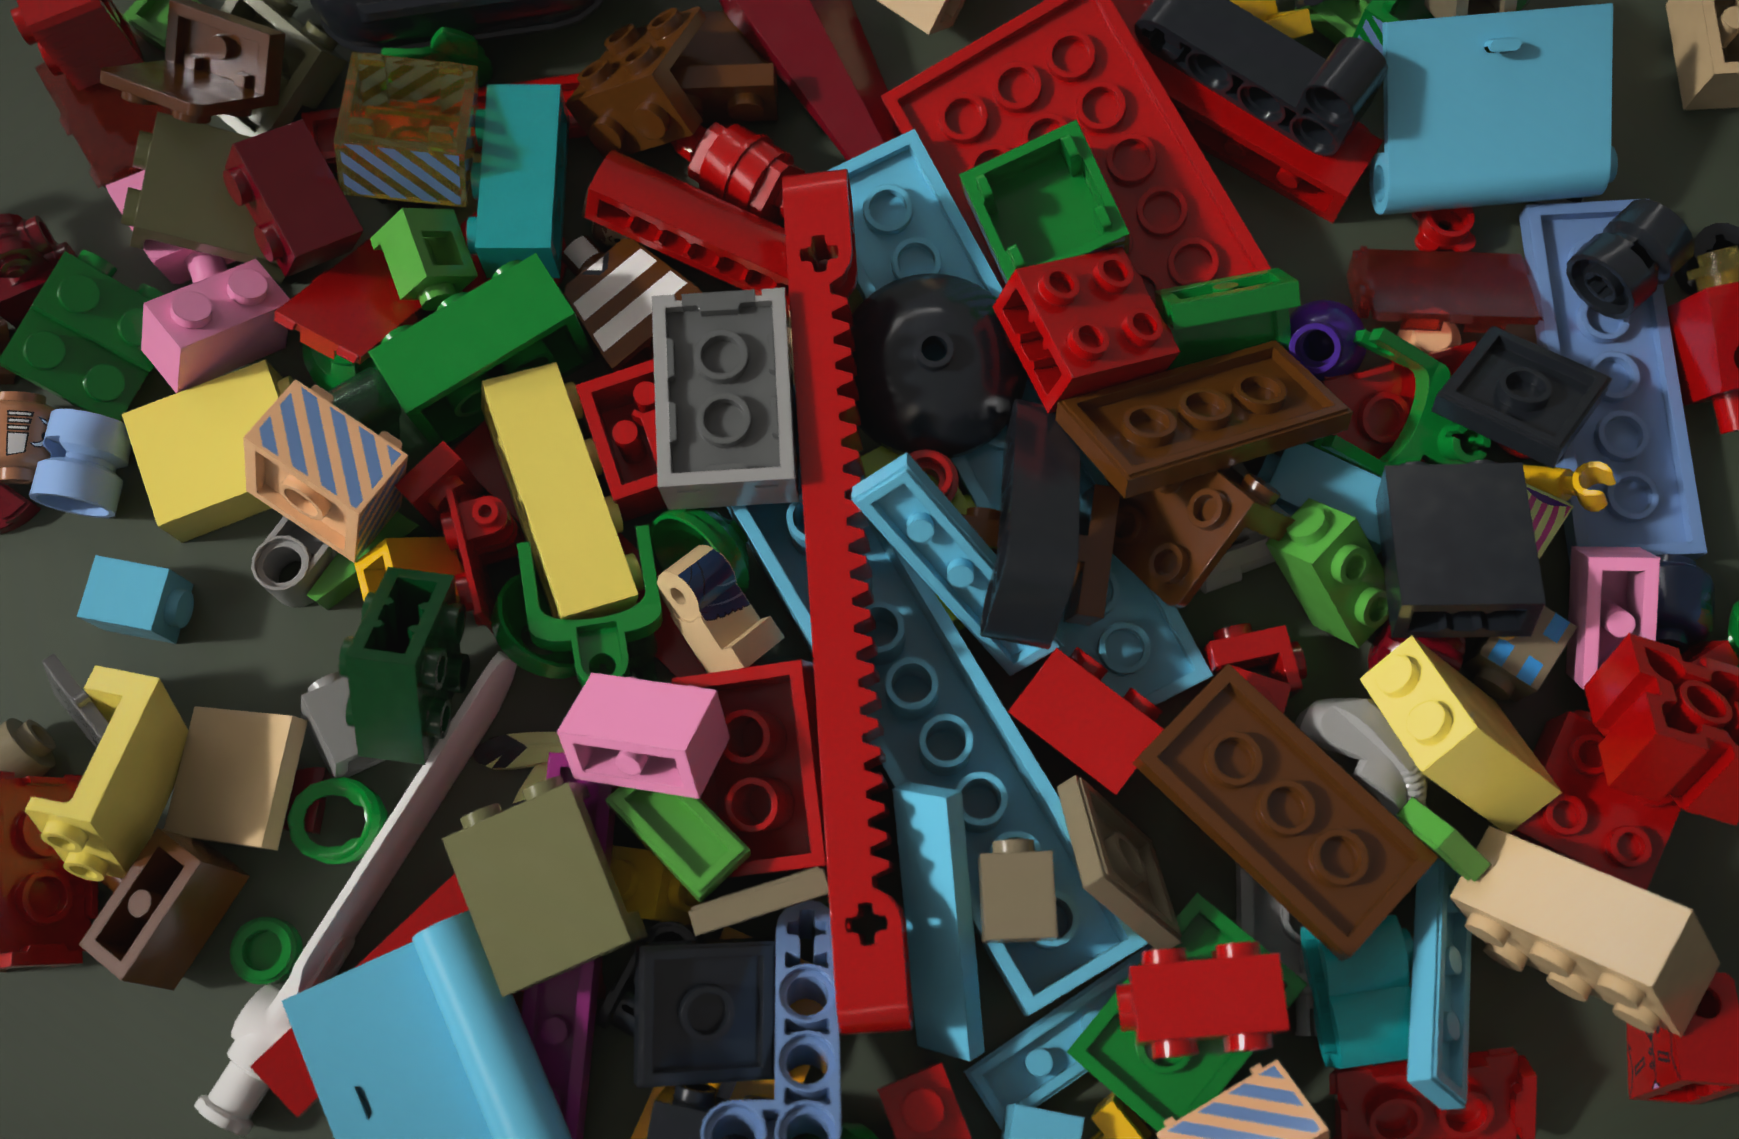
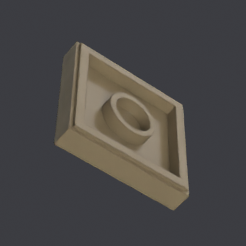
(1118, 864)
(759, 900)

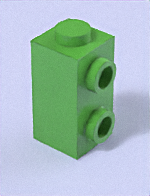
(1333, 572)

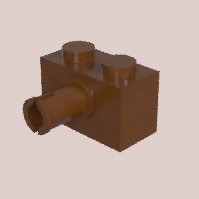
(163, 910)

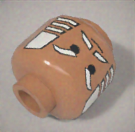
(22, 433)

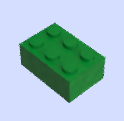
(478, 335)

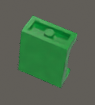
(1228, 314)

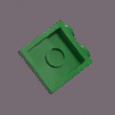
(84, 337)

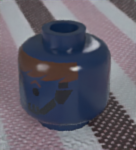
(1684, 602)

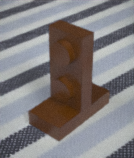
(1096, 542)

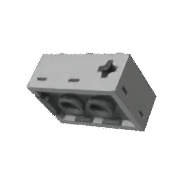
(724, 399)

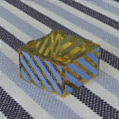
(407, 129)

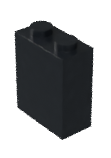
(1459, 550)

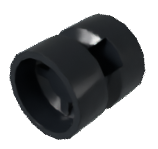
(1630, 258)

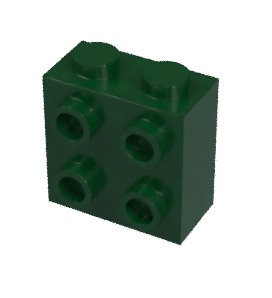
(405, 665)

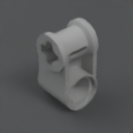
(286, 545)

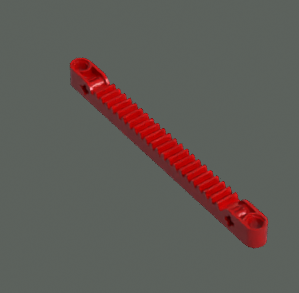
(869, 979)

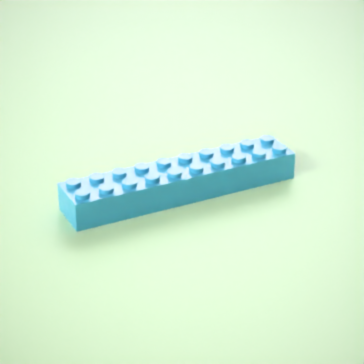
(956, 735)

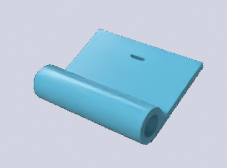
(1496, 124)
(425, 1045)

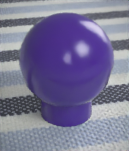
(1324, 338)

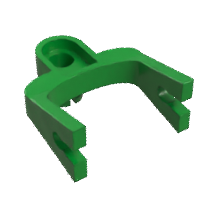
(1424, 433)
(600, 638)

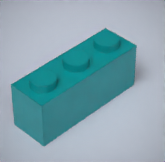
(520, 176)

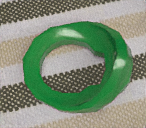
(360, 796)

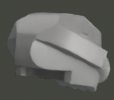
(1366, 748)

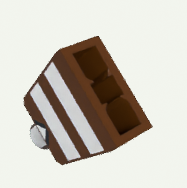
(615, 297)

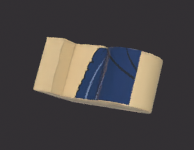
(715, 612)

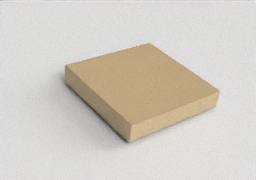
(236, 777)

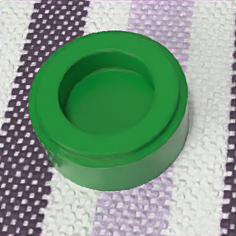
(265, 950)

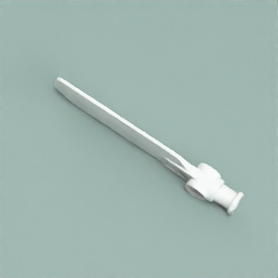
(264, 1016)

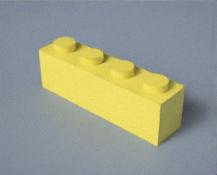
(559, 494)

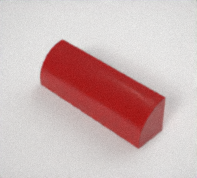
(689, 224)

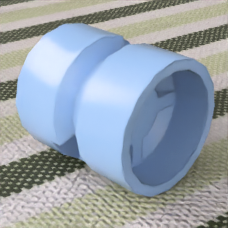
(82, 463)

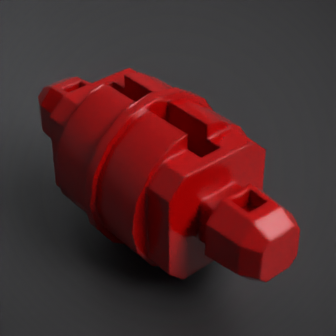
(739, 167)

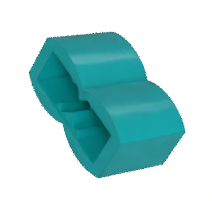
(1364, 1000)

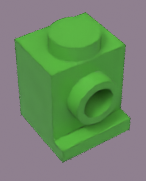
(426, 255)

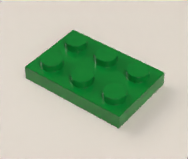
(1174, 1084)

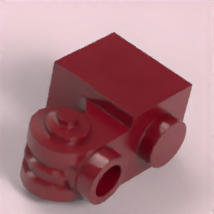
(26, 262)

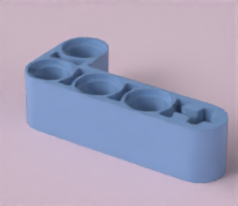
(798, 1041)

